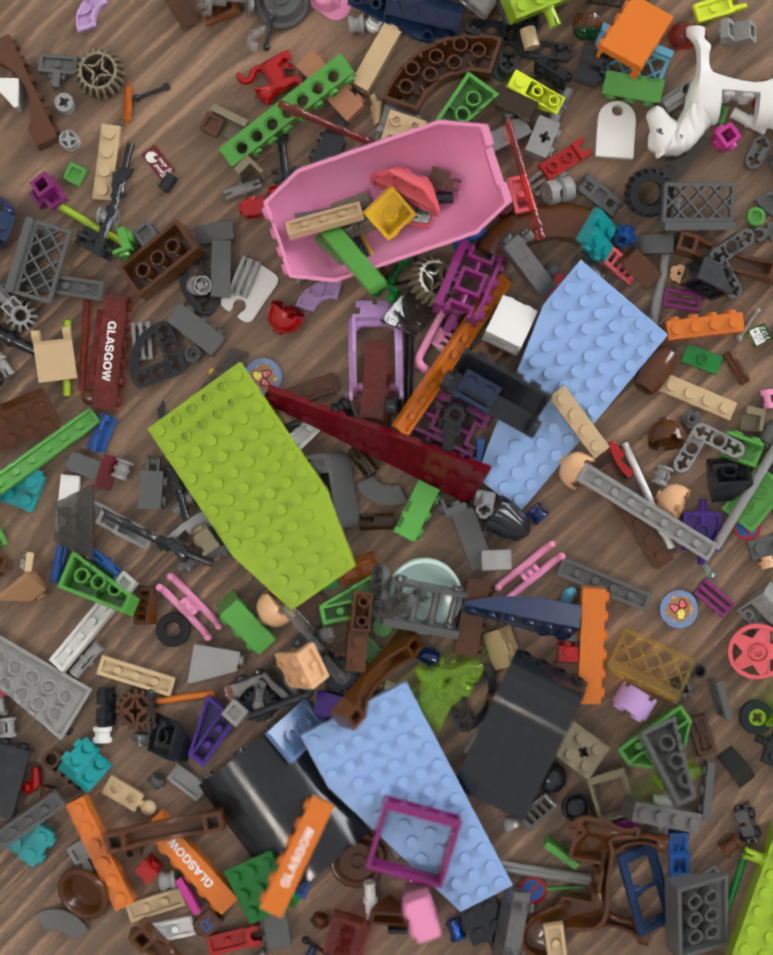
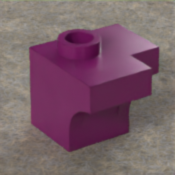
(47, 192)

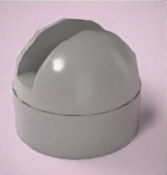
(510, 823)

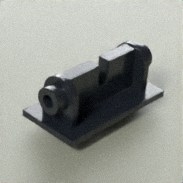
(545, 68)
(88, 239)
(106, 715)
(750, 829)

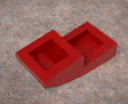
(616, 454)

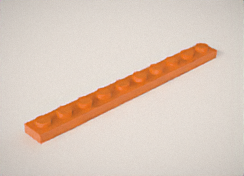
(446, 361)

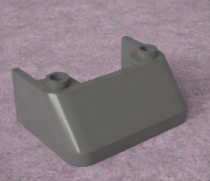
(341, 483)

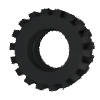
(633, 186)

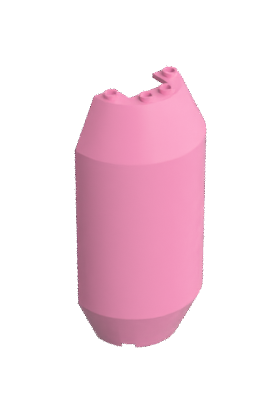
(449, 145)

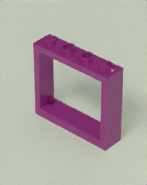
(423, 812)

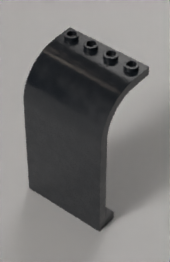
(521, 734)

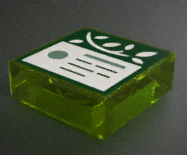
(759, 335)

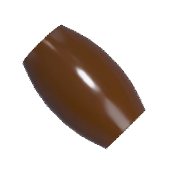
(655, 370)

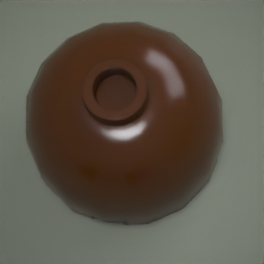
(666, 434)

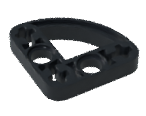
(190, 298)
(165, 365)
(478, 719)

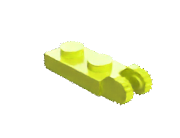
(715, 9)

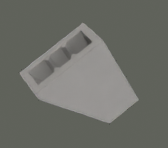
(213, 661)

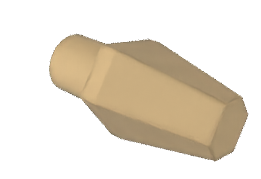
(376, 109)

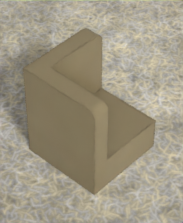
(752, 419)

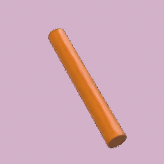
(184, 697)

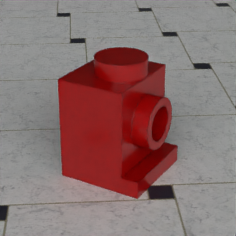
(252, 207)
(567, 651)
(149, 868)

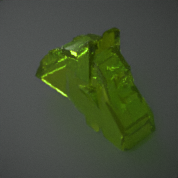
(437, 696)

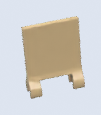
(54, 357)

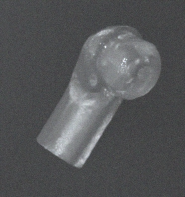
(253, 36)

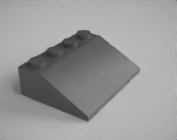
(696, 912)

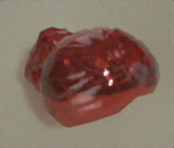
(677, 36)

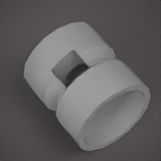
(558, 190)

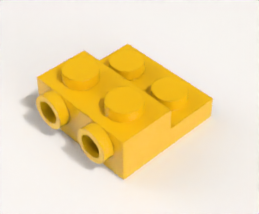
(389, 213)

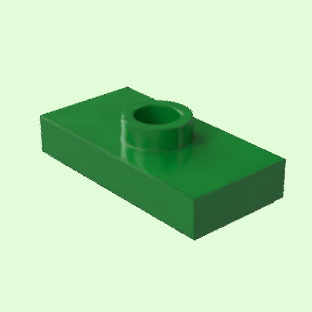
(701, 359)

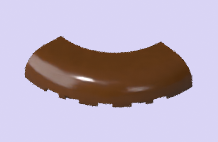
(438, 65)
(560, 222)

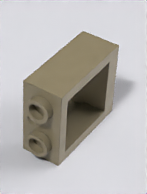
(602, 776)

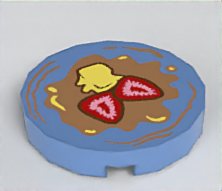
(265, 373)
(678, 608)

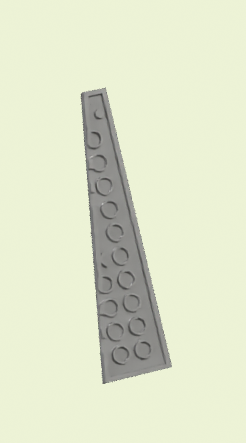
(41, 688)

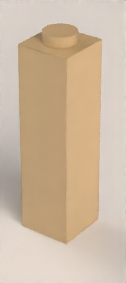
(376, 58)

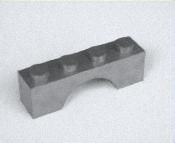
(659, 815)

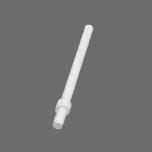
(643, 486)

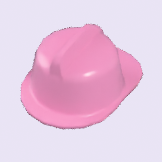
(332, 8)

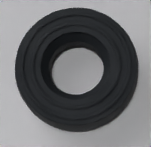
(161, 626)

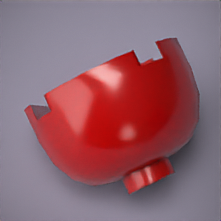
(284, 318)

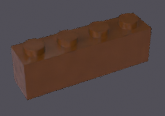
(472, 626)

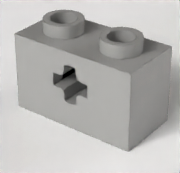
(543, 128)

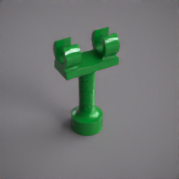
(394, 292)

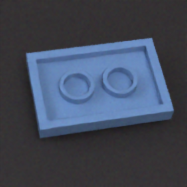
(287, 732)

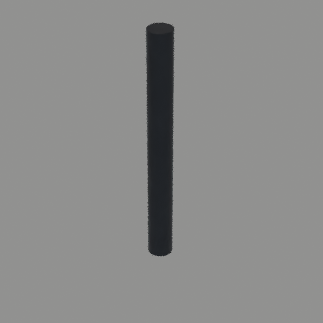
(408, 367)

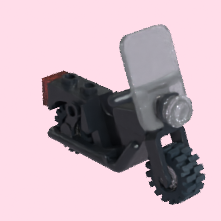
(263, 701)

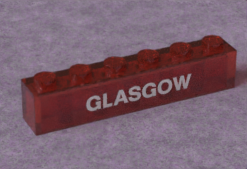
(112, 351)

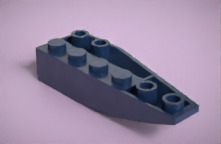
(416, 18)
(529, 613)

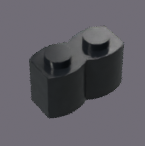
(590, 66)

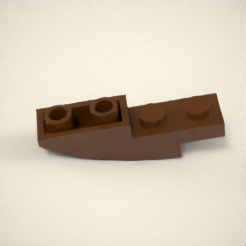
(357, 631)

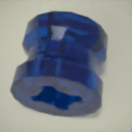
(537, 513)

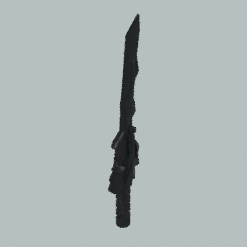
(118, 192)
(177, 486)
(163, 543)

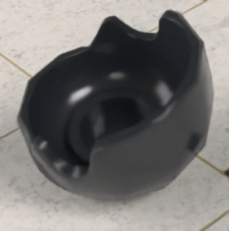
(555, 779)
(575, 805)

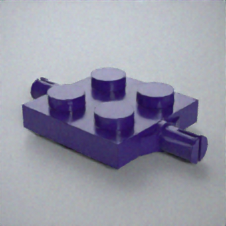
(703, 522)

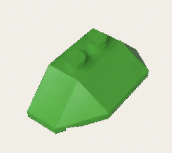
(631, 748)

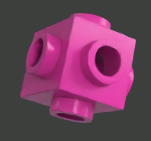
(725, 138)

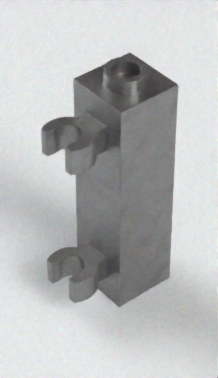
(500, 136)
(526, 264)
(512, 922)

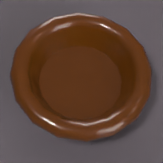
(351, 867)
(83, 893)

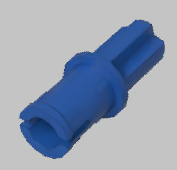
(58, 563)
(106, 564)

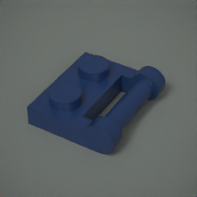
(479, 385)

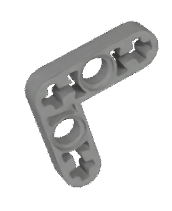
(701, 441)

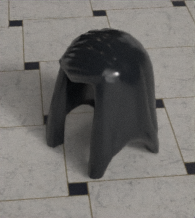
(508, 521)

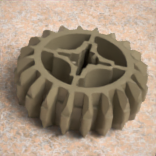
(102, 58)
(426, 282)

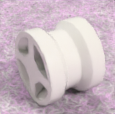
(102, 734)

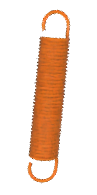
(127, 114)

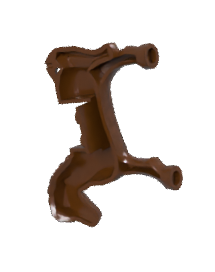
(585, 912)

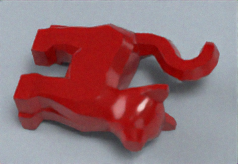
(273, 71)

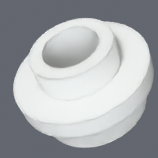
(372, 24)

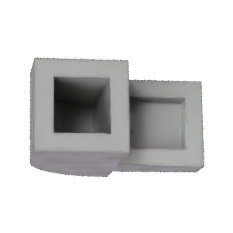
(737, 33)
(496, 559)

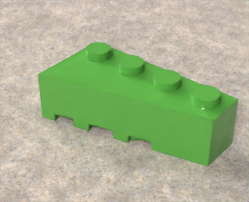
(468, 100)
(93, 584)

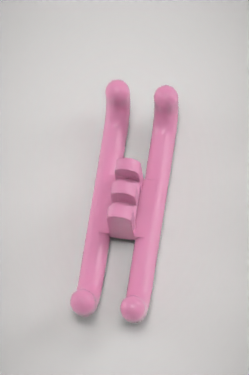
(434, 337)
(529, 570)
(189, 606)

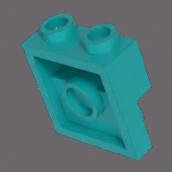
(596, 235)
(27, 492)
(84, 764)
(33, 845)

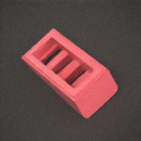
(610, 266)

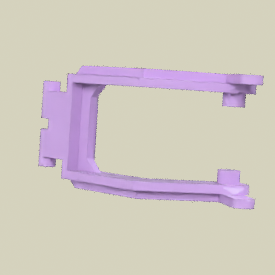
(370, 317)

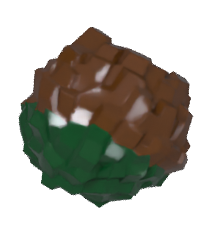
(586, 26)

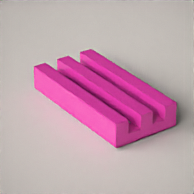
(189, 895)

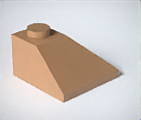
(26, 588)

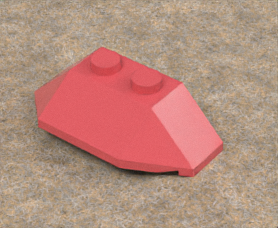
(411, 187)

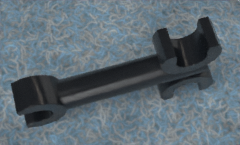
(285, 171)

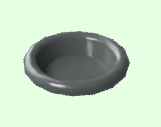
(287, 12)

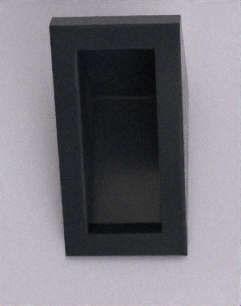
(736, 766)

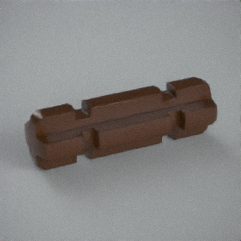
(736, 367)

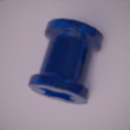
(455, 929)

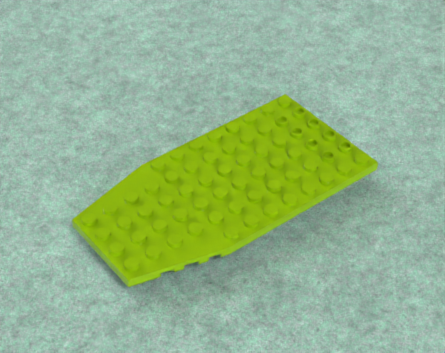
(256, 487)

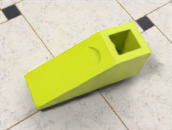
(547, 99)

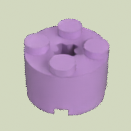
(634, 701)

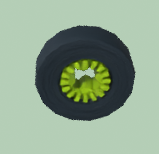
(746, 716)

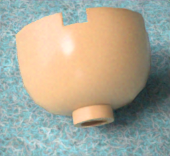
(571, 466)
(673, 499)
(270, 611)

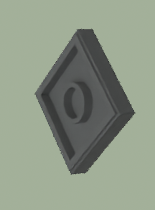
(720, 698)

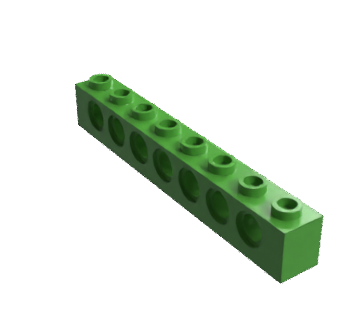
(322, 77)

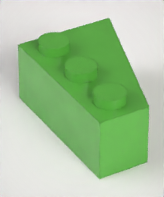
(417, 511)
(337, 608)

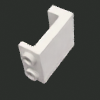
(510, 325)

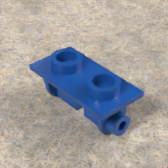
(101, 434)

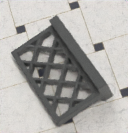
(700, 222)
(22, 255)

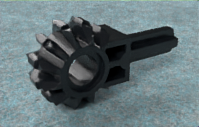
(450, 427)

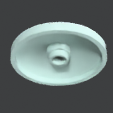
(433, 572)

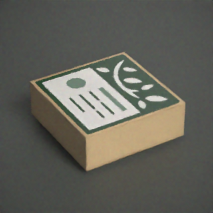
(26, 561)

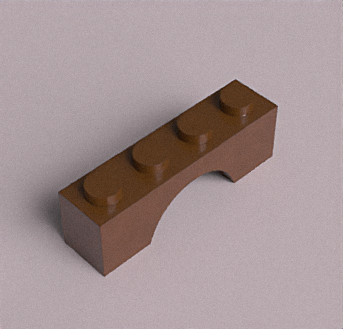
(149, 939)

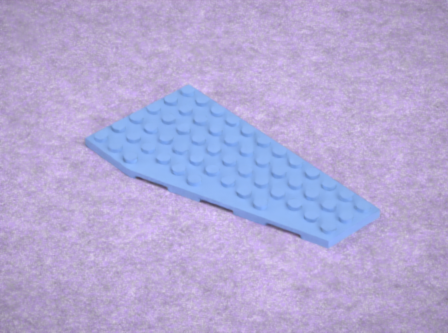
(592, 346)
(401, 758)

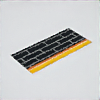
(363, 245)

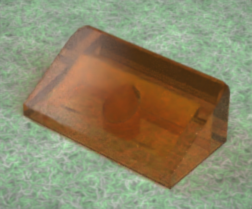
(363, 568)

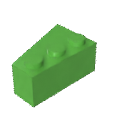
(623, 86)
(244, 623)

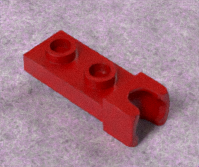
(564, 160)
(234, 939)

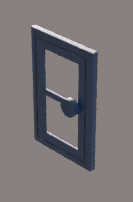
(634, 891)

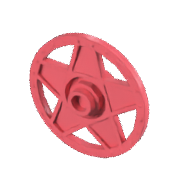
(755, 651)

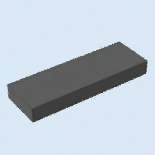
(221, 269)

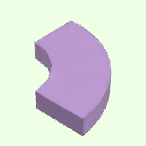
(87, 14)
(317, 294)

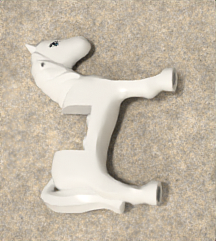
(704, 102)

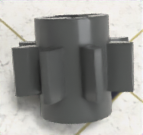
(687, 691)

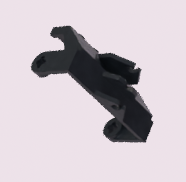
(518, 401)

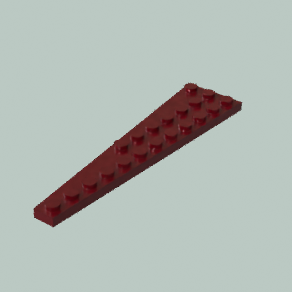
(427, 463)

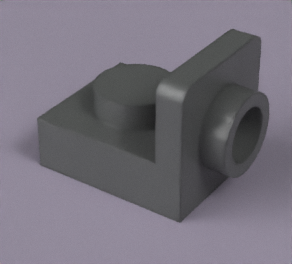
(455, 507)

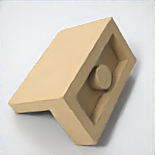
(500, 646)

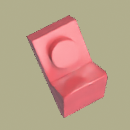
(517, 193)

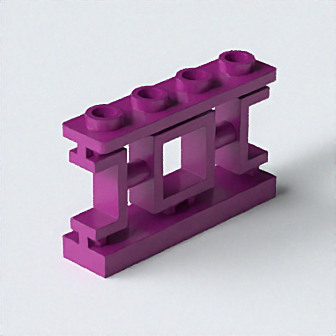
(455, 277)
(438, 436)

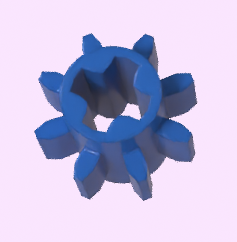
(625, 235)

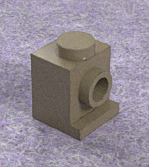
(204, 538)

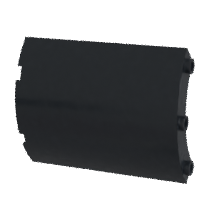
(267, 795)

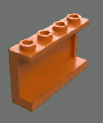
(635, 34)

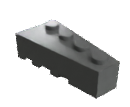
(668, 759)

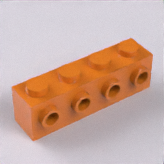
(703, 327)

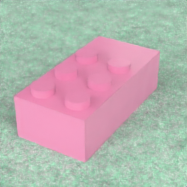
(421, 911)

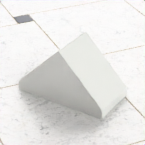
(13, 91)

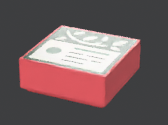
(422, 218)

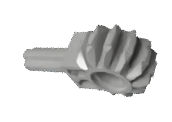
(11, 306)

